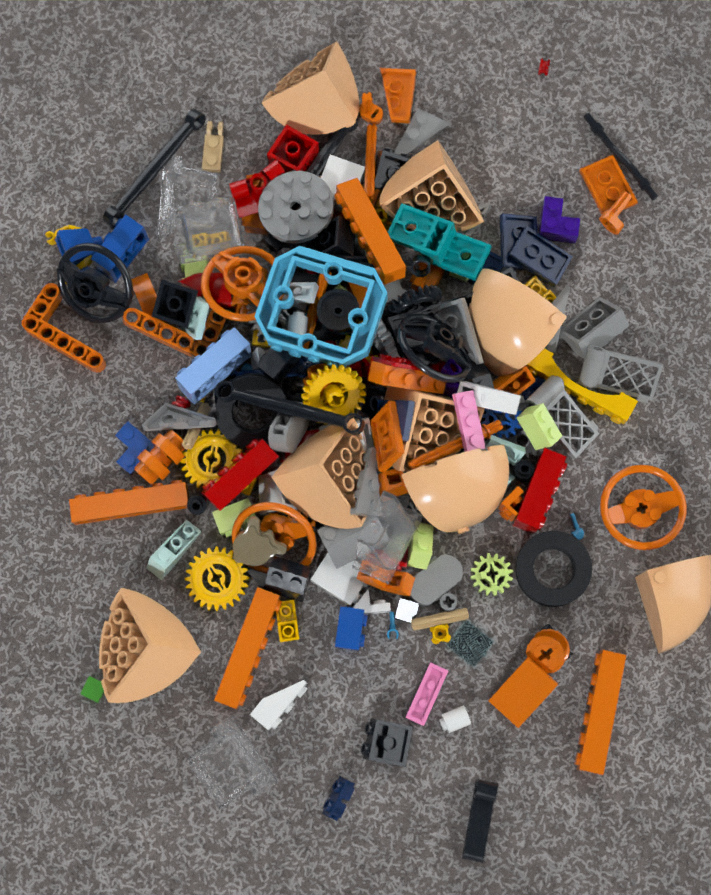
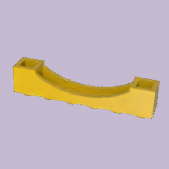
(615, 406)

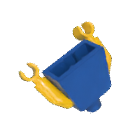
(70, 236)

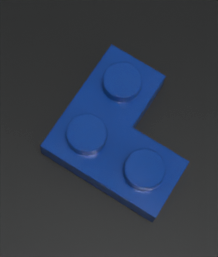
(136, 442)

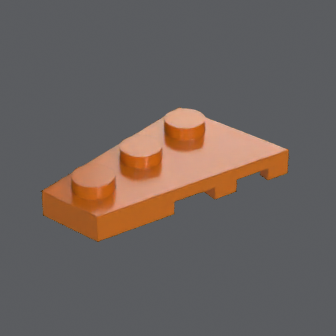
(399, 91)

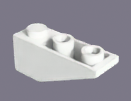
(492, 398)
(272, 707)

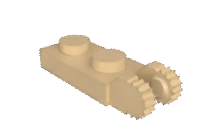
(213, 148)

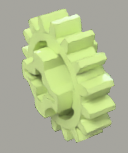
(478, 577)

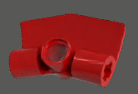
(248, 195)
(216, 287)

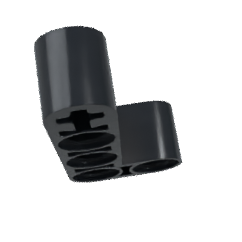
(479, 820)

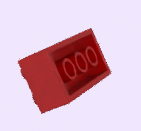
(239, 474)
(538, 494)

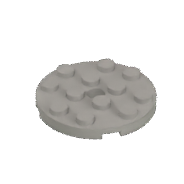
(299, 224)

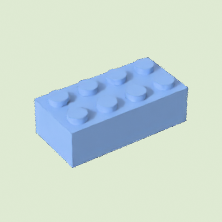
(213, 365)

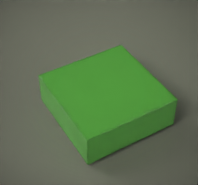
(93, 689)

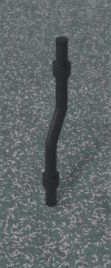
(643, 183)

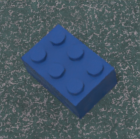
(124, 241)

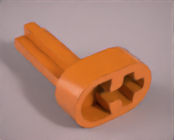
(368, 108)
(610, 217)

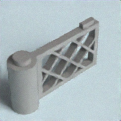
(595, 366)
(550, 393)

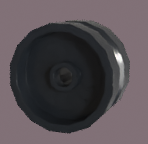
(336, 302)

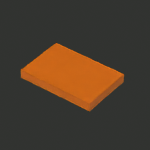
(606, 183)
(387, 436)
(523, 692)

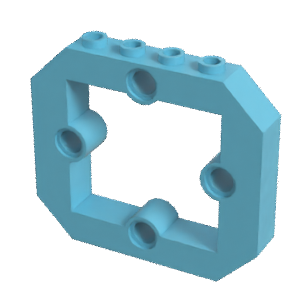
(279, 283)

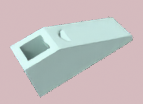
(172, 550)

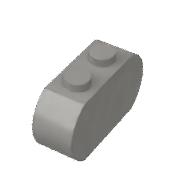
(287, 432)
(438, 579)

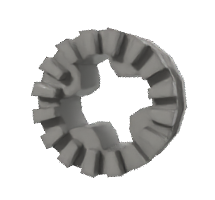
(451, 597)

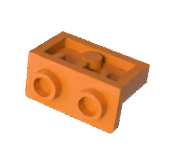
(509, 503)

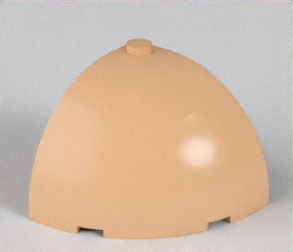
(316, 94)
(433, 186)
(510, 321)
(432, 423)
(324, 476)
(460, 488)
(676, 599)
(142, 648)

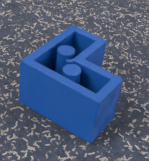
(349, 628)

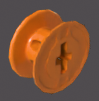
(544, 641)

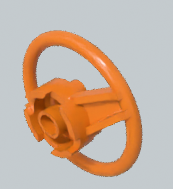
(232, 268)
(653, 503)
(288, 528)

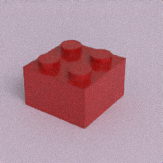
(293, 150)

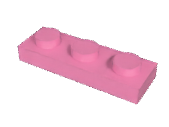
(468, 421)
(426, 694)

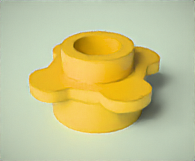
(439, 638)

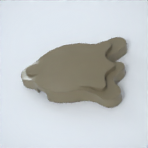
(255, 546)

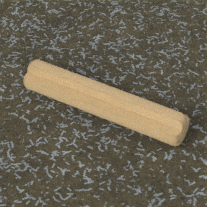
(192, 433)
(439, 619)

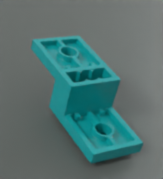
(439, 241)

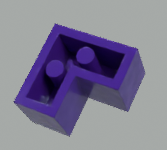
(554, 225)

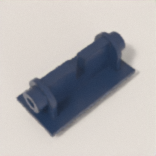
(333, 806)

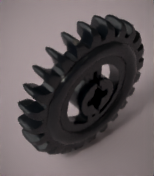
(412, 300)

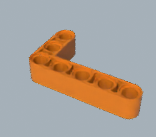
(177, 334)
(58, 336)

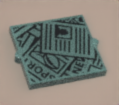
(470, 643)

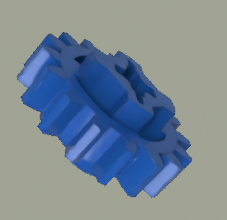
(514, 424)

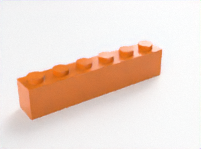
(370, 231)
(129, 503)
(247, 648)
(601, 712)

